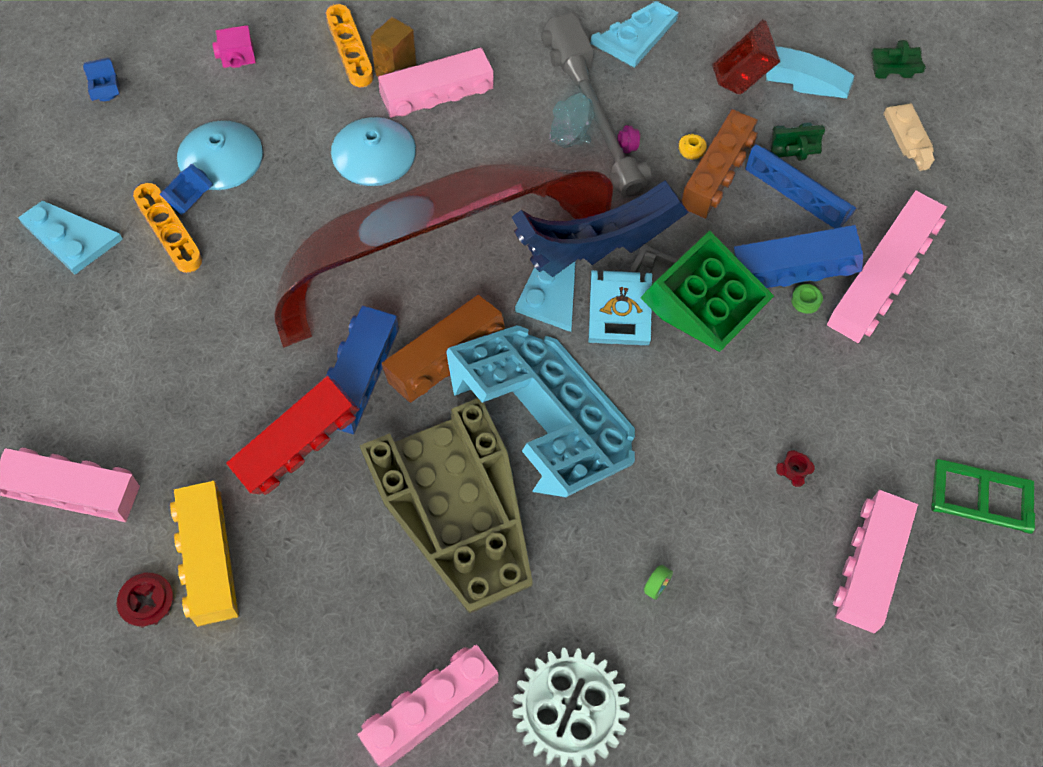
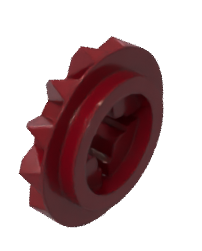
(144, 584)

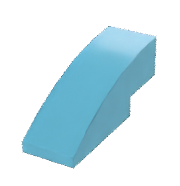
(810, 74)

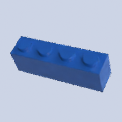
(803, 257)
(361, 357)

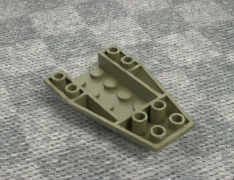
(457, 503)

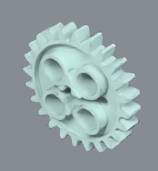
(541, 695)

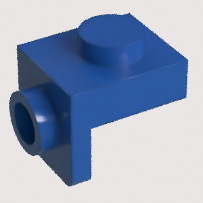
(101, 79)
(186, 188)

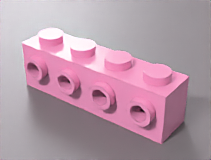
(428, 707)

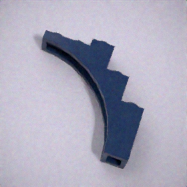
(592, 238)

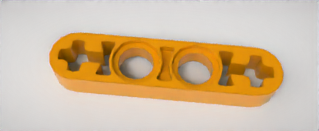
(349, 45)
(167, 227)

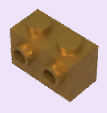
(393, 47)

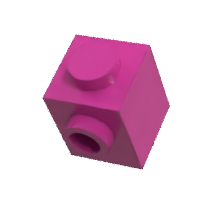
(234, 47)

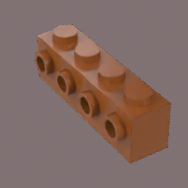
(719, 163)
(425, 360)

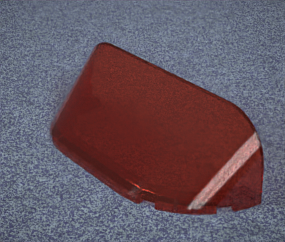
(421, 211)

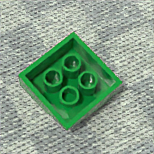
(708, 294)

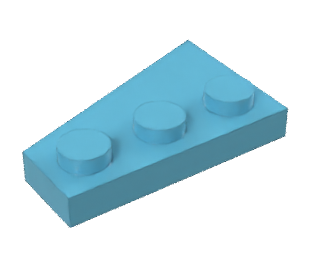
(637, 35)
(69, 236)
(549, 297)

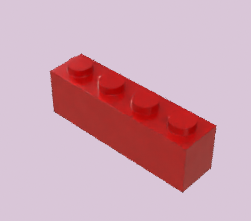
(293, 436)

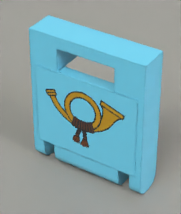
(619, 302)

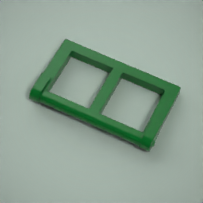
(982, 514)

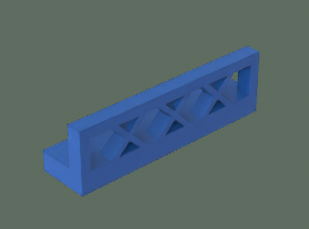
(799, 187)

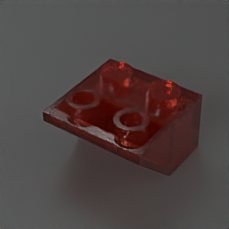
(747, 60)

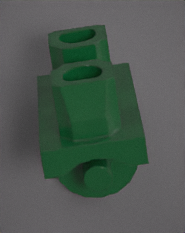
(898, 60)
(797, 141)

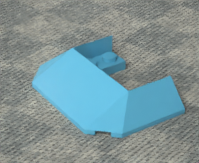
(584, 428)

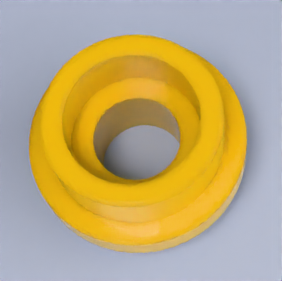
(689, 151)

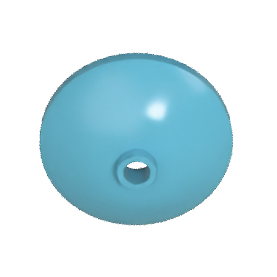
(223, 151)
(373, 151)

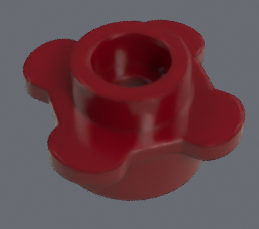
(799, 460)

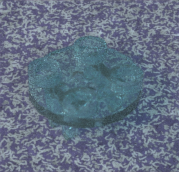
(572, 121)

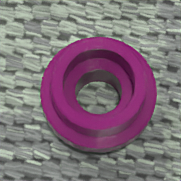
(628, 139)

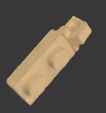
(910, 134)

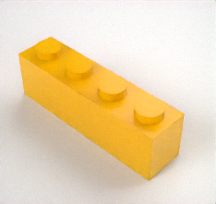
(204, 554)

